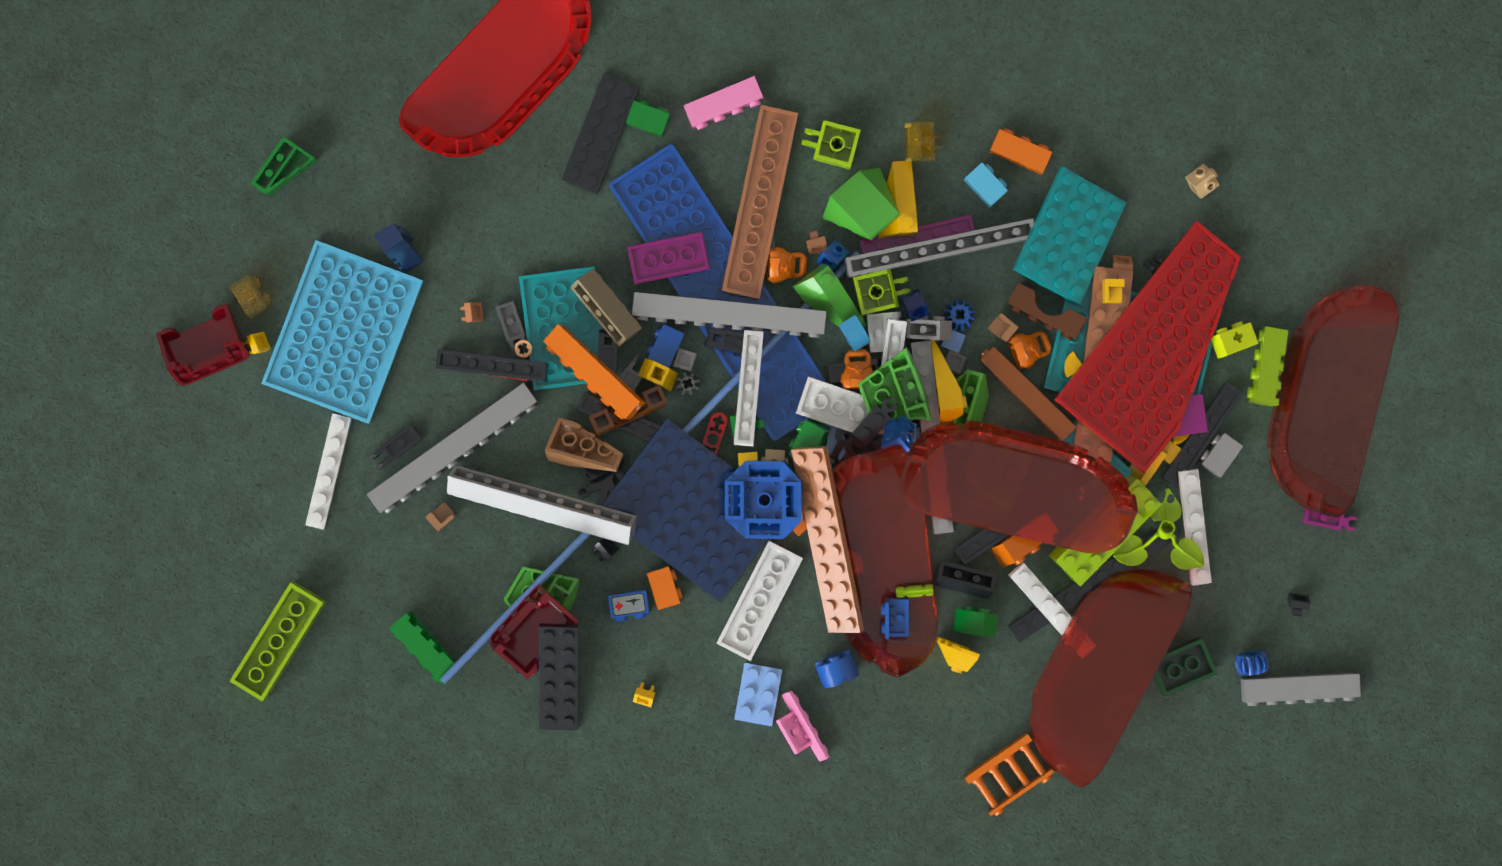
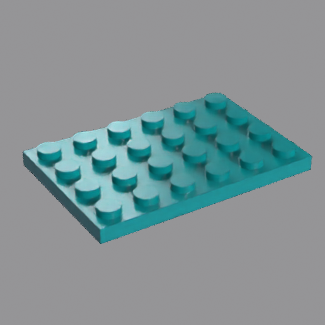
(1069, 235)
(550, 302)

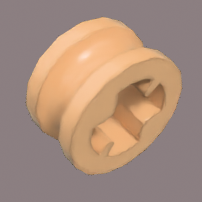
(517, 350)

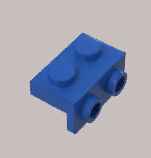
(899, 432)
(896, 617)

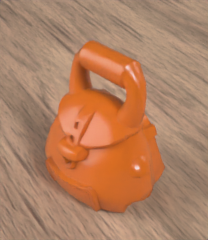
(782, 265)
(1027, 350)
(856, 370)

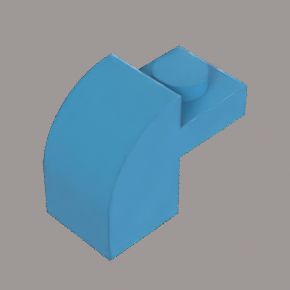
(854, 333)

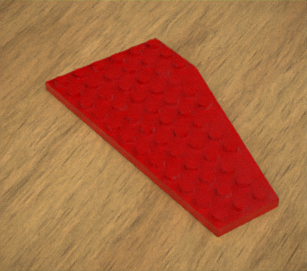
(1150, 359)

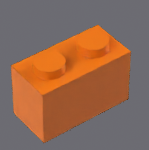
(664, 588)

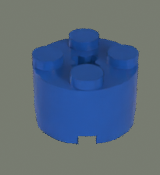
(837, 668)

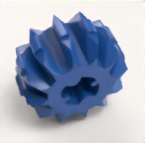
(966, 315)
(1251, 662)

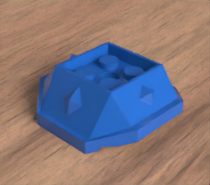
(745, 505)

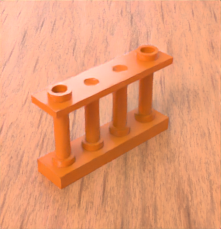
(991, 766)

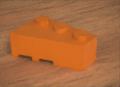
(1013, 550)

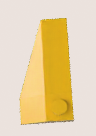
(902, 190)
(957, 656)

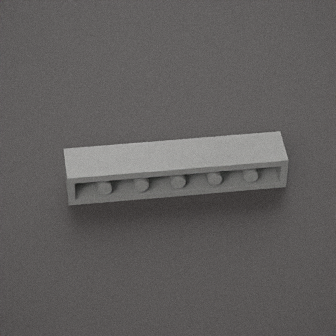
(1300, 688)

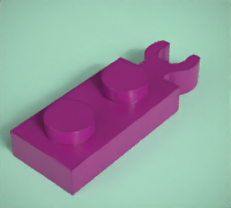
(1321, 520)

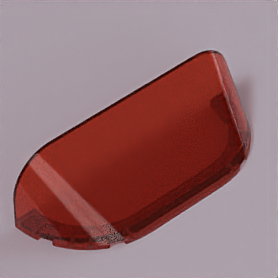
(1331, 397)
(1018, 486)
(886, 552)
(1104, 669)

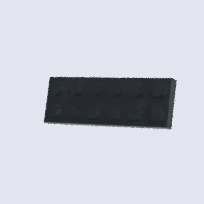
(600, 133)
(558, 676)

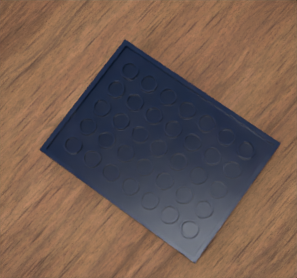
(680, 509)

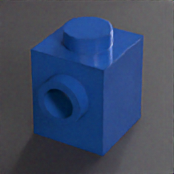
(833, 255)

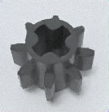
(686, 378)

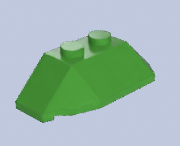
(975, 389)

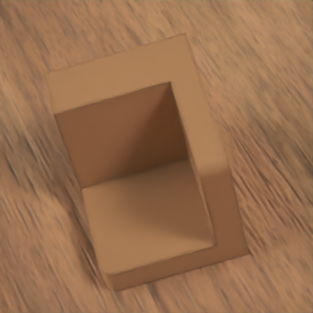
(1003, 327)
(441, 517)

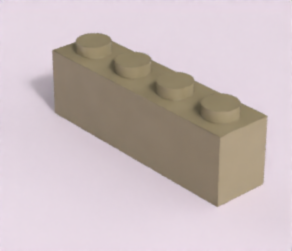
(606, 307)

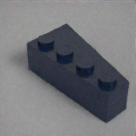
(397, 246)

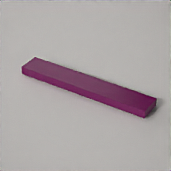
(926, 232)

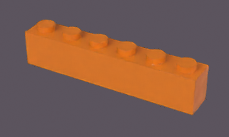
(593, 372)

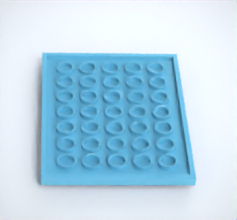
(342, 332)

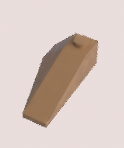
(579, 448)

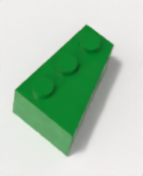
(282, 167)

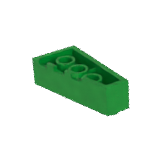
(422, 645)

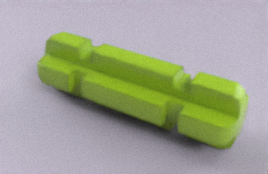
(914, 591)

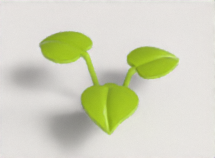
(1184, 556)

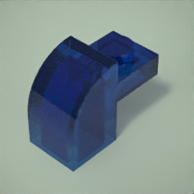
(914, 305)

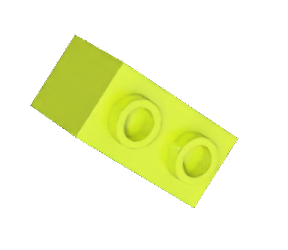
(1233, 340)

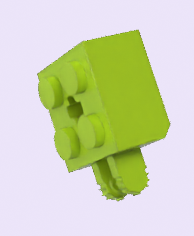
(825, 150)
(881, 281)

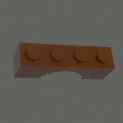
(1025, 300)
(607, 420)

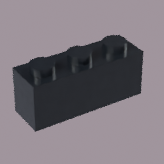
(965, 579)

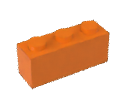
(1020, 151)

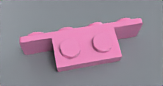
(799, 730)

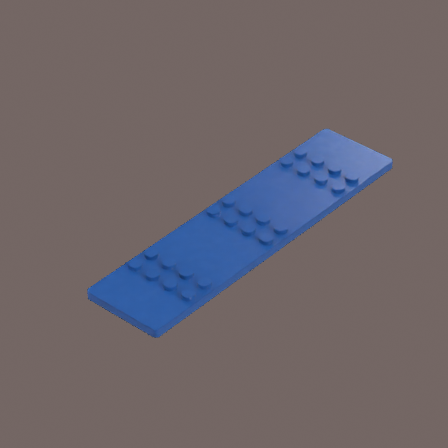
(669, 203)

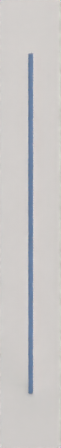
(583, 536)

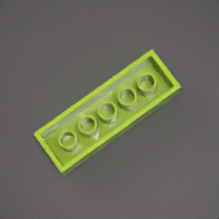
(1082, 565)
(278, 641)

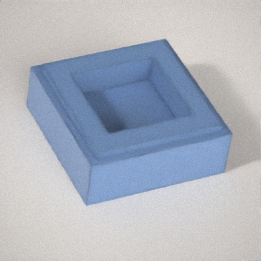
(955, 342)

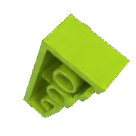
(1268, 366)

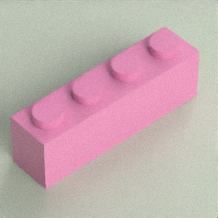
(723, 102)

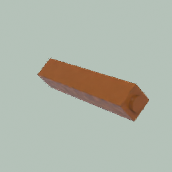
(1027, 393)

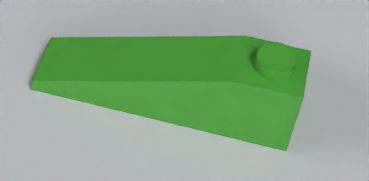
(825, 293)

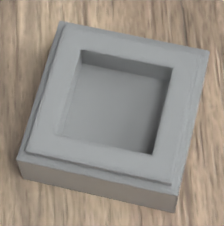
(684, 359)

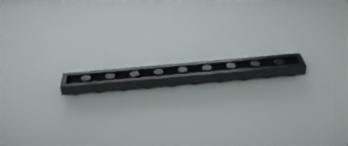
(1075, 594)

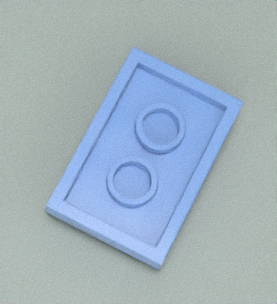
(758, 694)

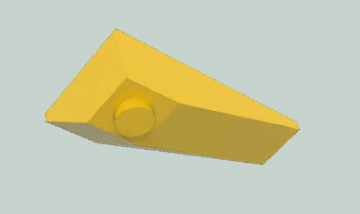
(948, 391)

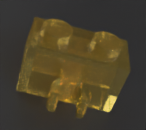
(920, 142)
(250, 296)

